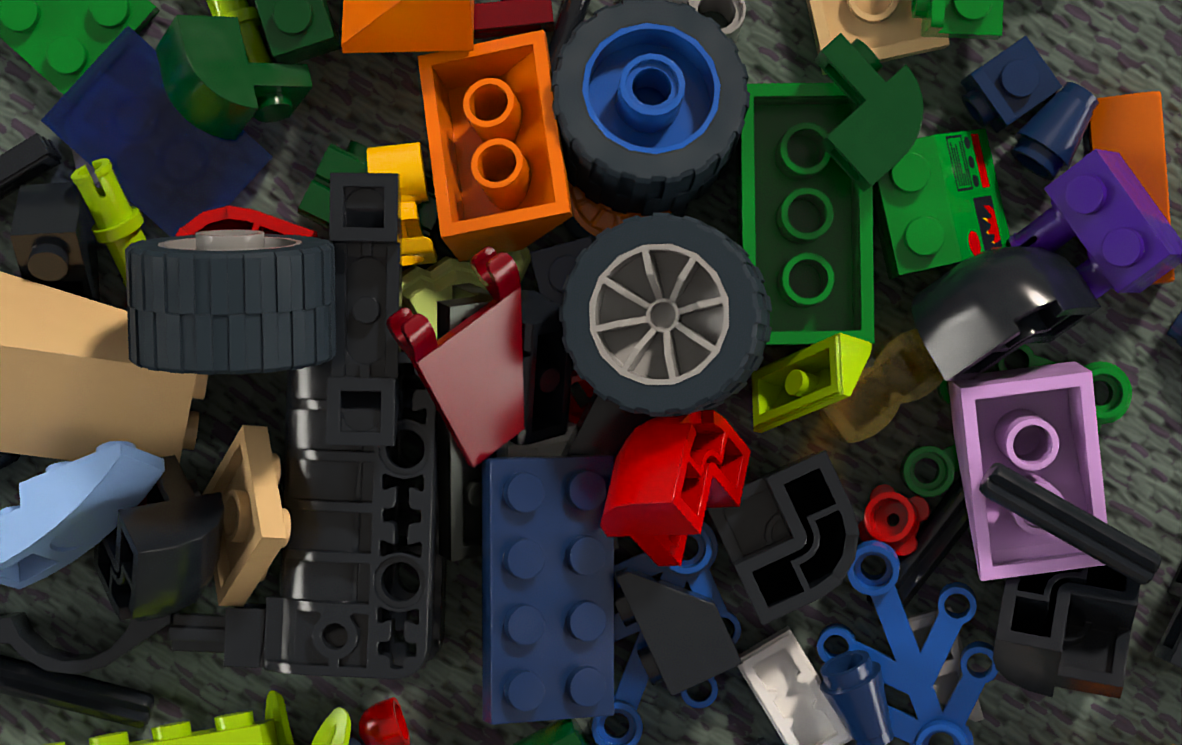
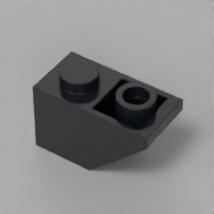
(56, 239)
(680, 628)

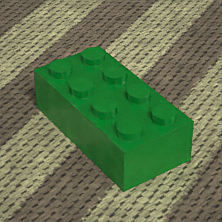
(804, 215)

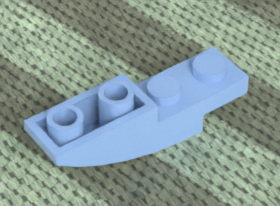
(71, 510)

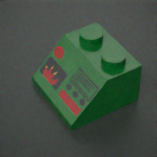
(939, 204)

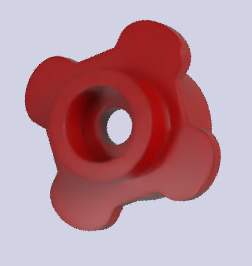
(886, 503)

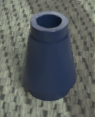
(1054, 132)
(858, 696)

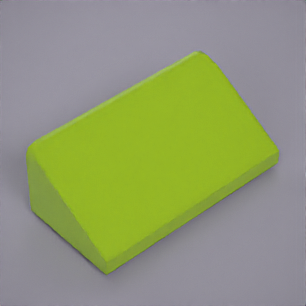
(807, 380)

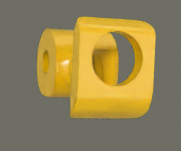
(409, 163)

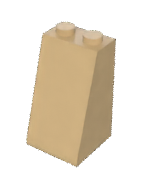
(73, 382)

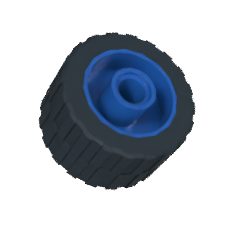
(648, 105)

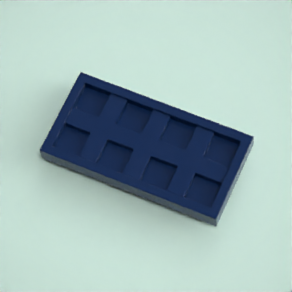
(546, 589)

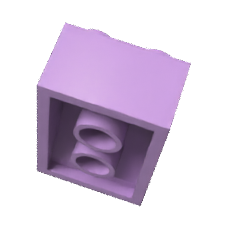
(1045, 430)

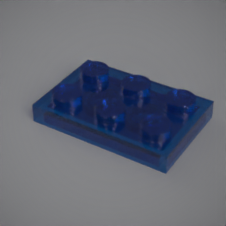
(155, 153)

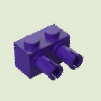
(1113, 218)

